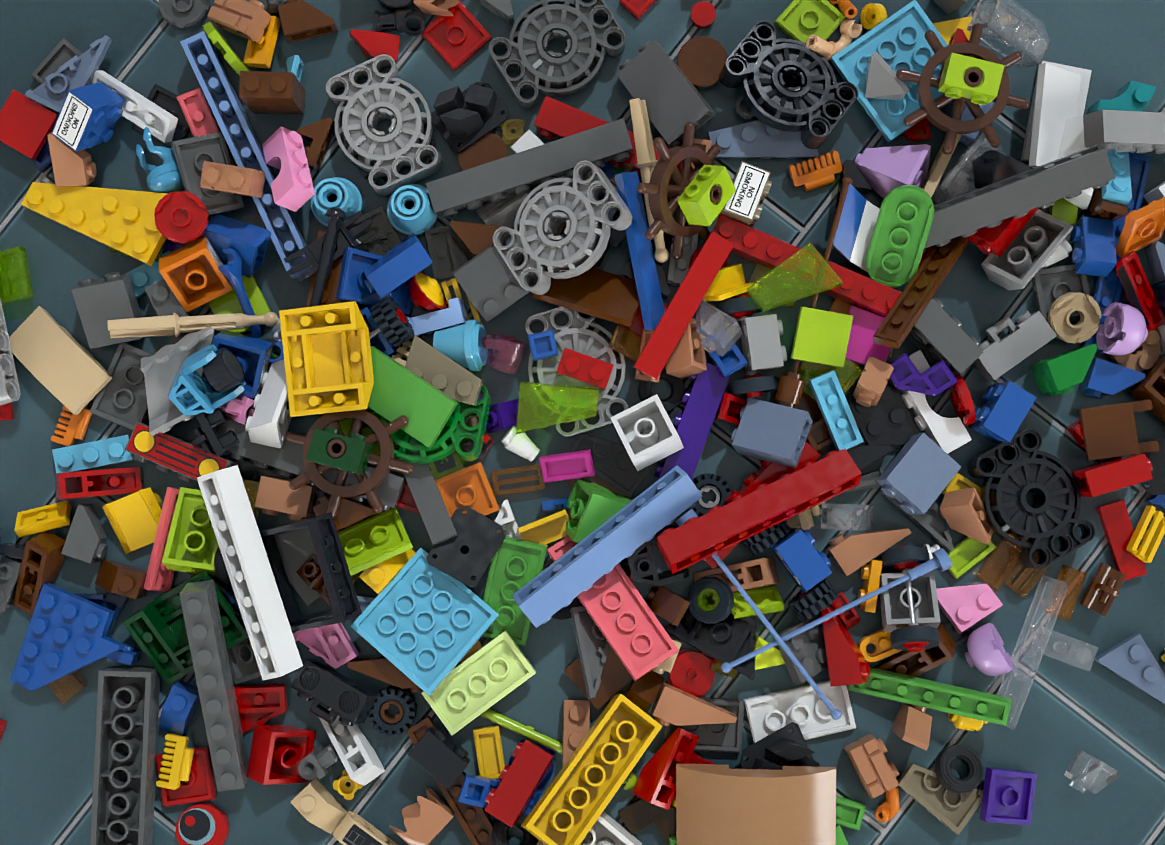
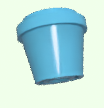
(348, 198)
(414, 219)
(463, 344)

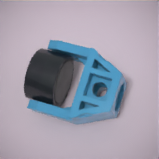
(223, 372)

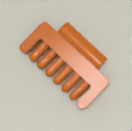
(816, 177)
(76, 426)

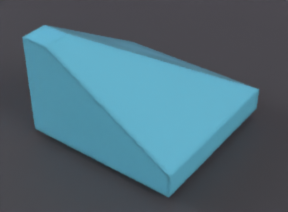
(295, 65)

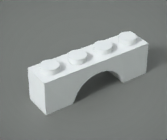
(945, 432)

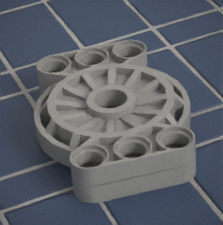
(375, 101)
(586, 228)
(579, 339)

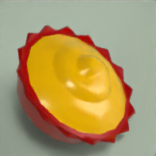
(426, 292)

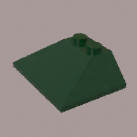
(163, 635)

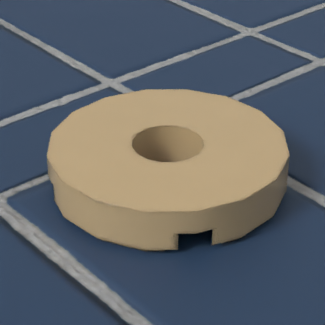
(1089, 317)

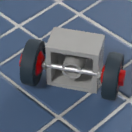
(759, 345)
(911, 607)

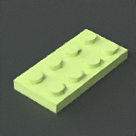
(480, 682)

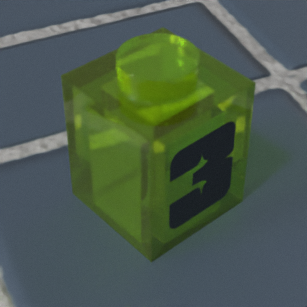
(447, 465)

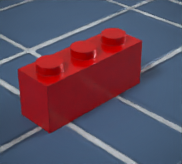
(518, 782)

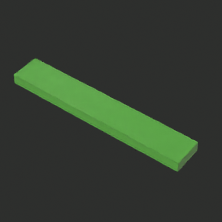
(936, 696)

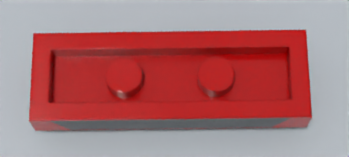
(1139, 290)

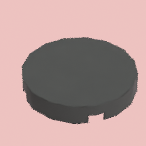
(184, 13)

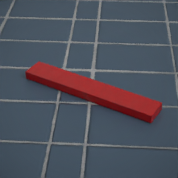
(683, 305)

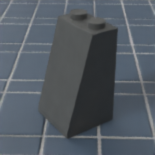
(667, 92)

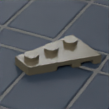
(443, 372)
(948, 807)

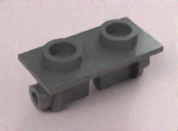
(8, 578)

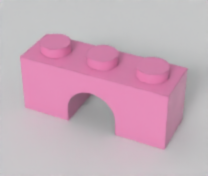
(294, 183)

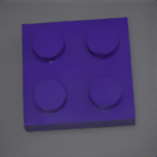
(1008, 796)

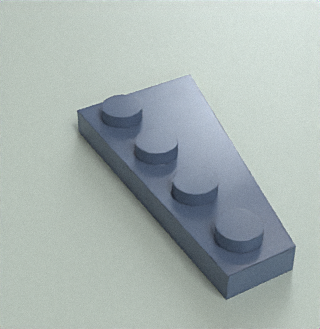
(759, 141)

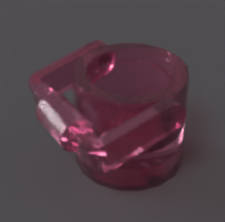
(504, 353)

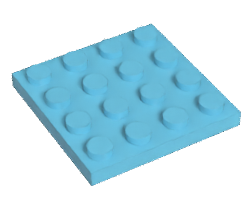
(901, 45)
(424, 622)

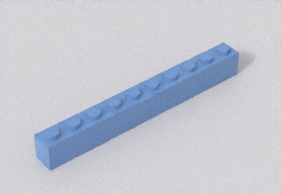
(243, 143)

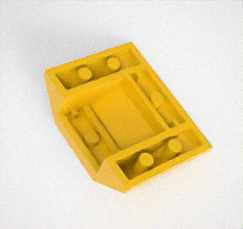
(326, 359)

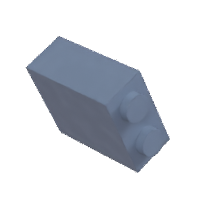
(771, 432)
(918, 474)

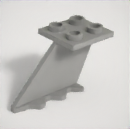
(158, 376)

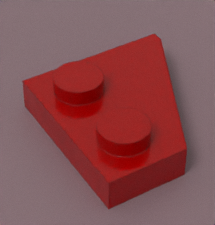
(260, 703)

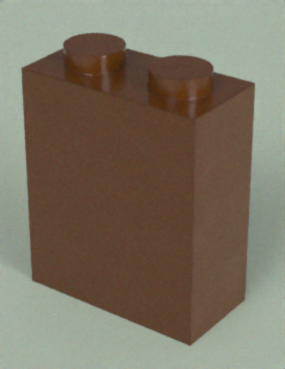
(272, 92)

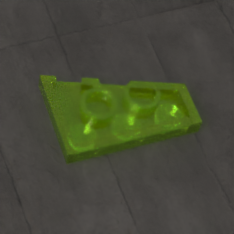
(794, 279)

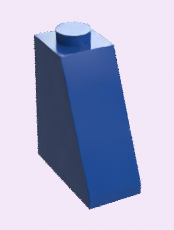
(245, 238)
(397, 266)

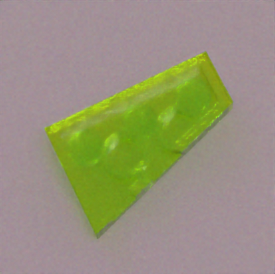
(553, 404)

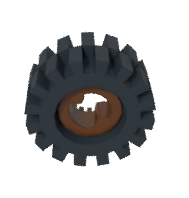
(402, 719)

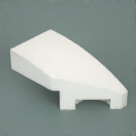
(507, 521)

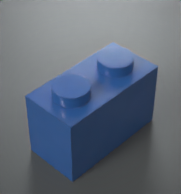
(1094, 246)

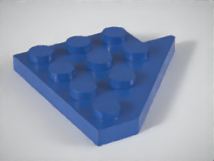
(62, 638)

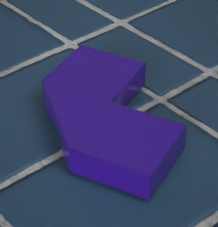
(930, 382)

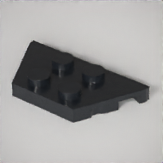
(887, 422)
(722, 640)

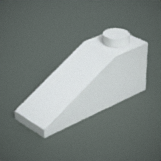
(354, 751)

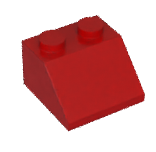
(277, 753)

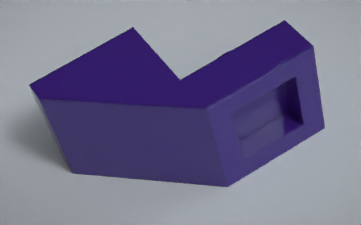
(502, 416)

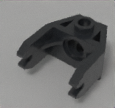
(642, 568)

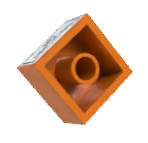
(194, 274)

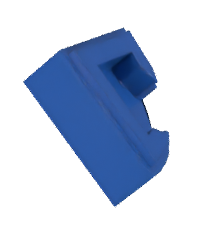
(550, 505)

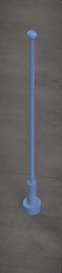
(940, 560)
(835, 713)

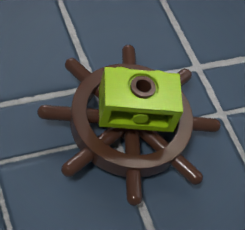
(969, 77)
(694, 196)

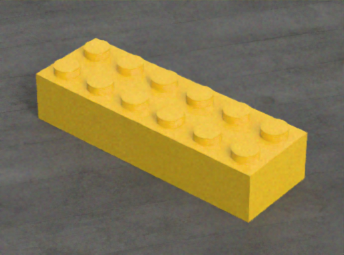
(592, 774)

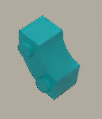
(1130, 97)

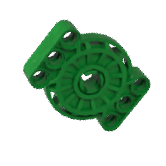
(453, 434)

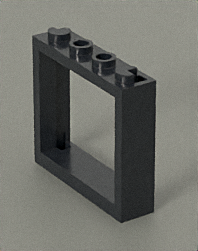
(333, 569)

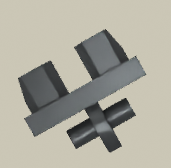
(318, 762)

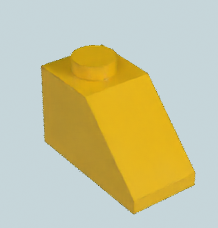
(381, 574)

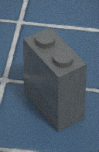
(103, 301)

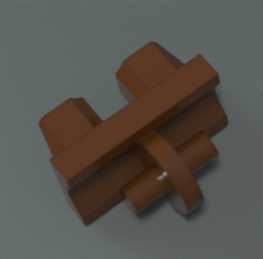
(1103, 589)

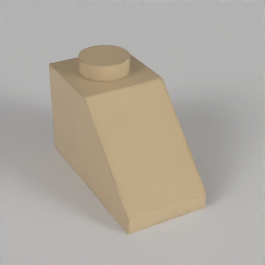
(319, 806)

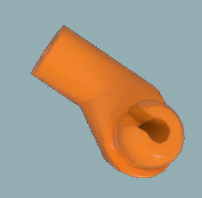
(845, 7)
(889, 807)

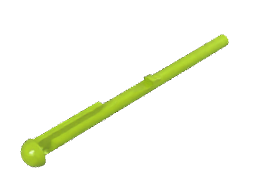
(528, 732)

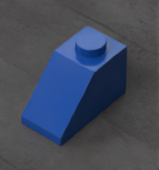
(1108, 379)
(179, 708)

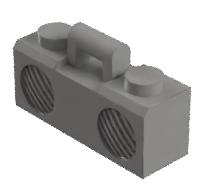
(1024, 339)

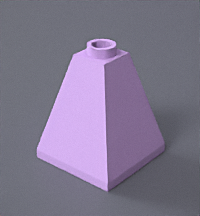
(894, 166)

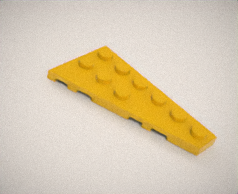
(107, 215)

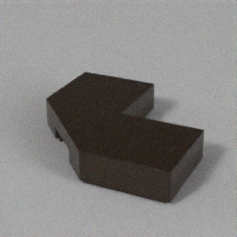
(642, 813)

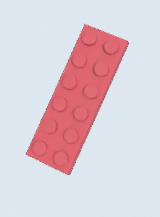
(623, 618)

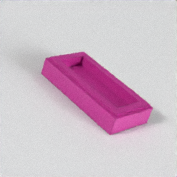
(567, 466)

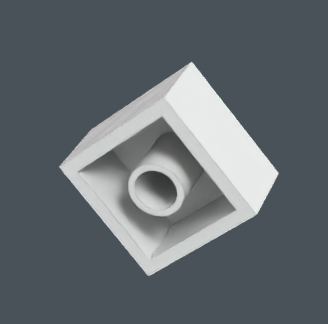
(647, 432)

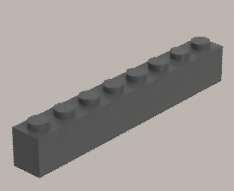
(529, 168)
(1020, 193)
(290, 461)
(215, 684)

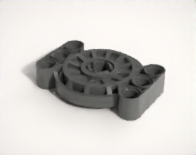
(550, 22)

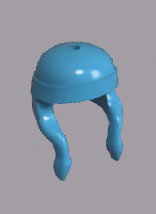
(163, 177)

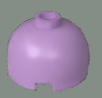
(1122, 329)
(988, 652)

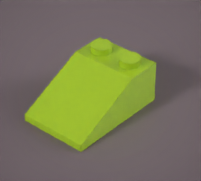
(191, 536)

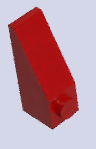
(97, 483)
(844, 657)
(658, 777)

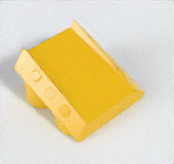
(135, 519)

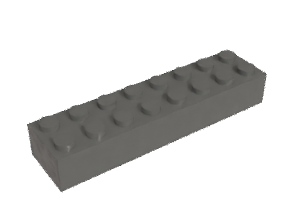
(125, 756)

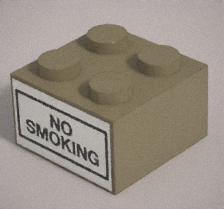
(751, 188)

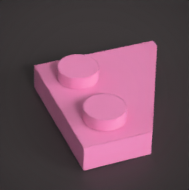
(967, 604)
(329, 642)

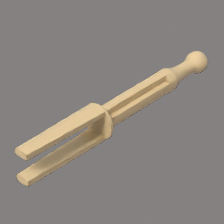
(646, 163)
(176, 325)

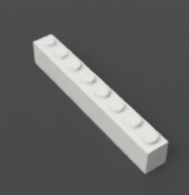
(250, 572)

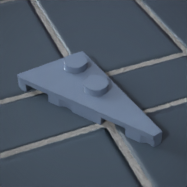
(71, 75)
(1136, 664)

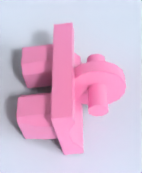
(239, 408)

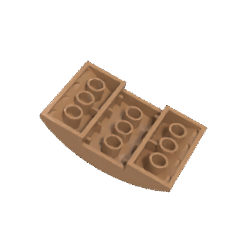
(755, 805)

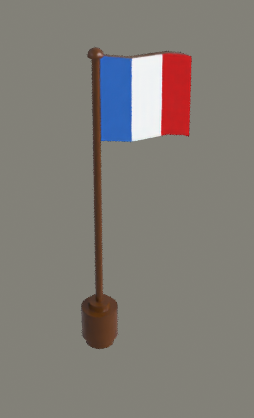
(851, 238)

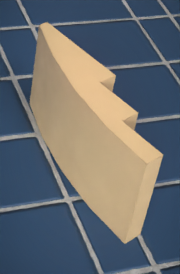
(58, 360)

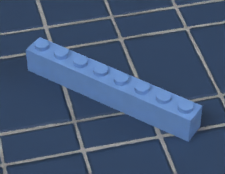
(607, 546)

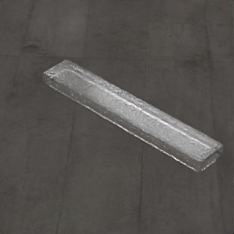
(1032, 644)

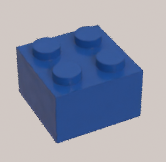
(1002, 412)

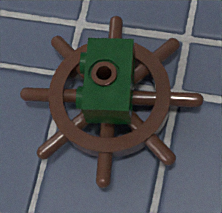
(329, 448)

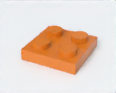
(1142, 228)
(468, 489)

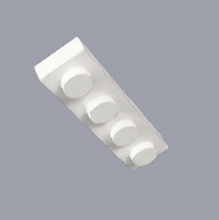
(140, 109)

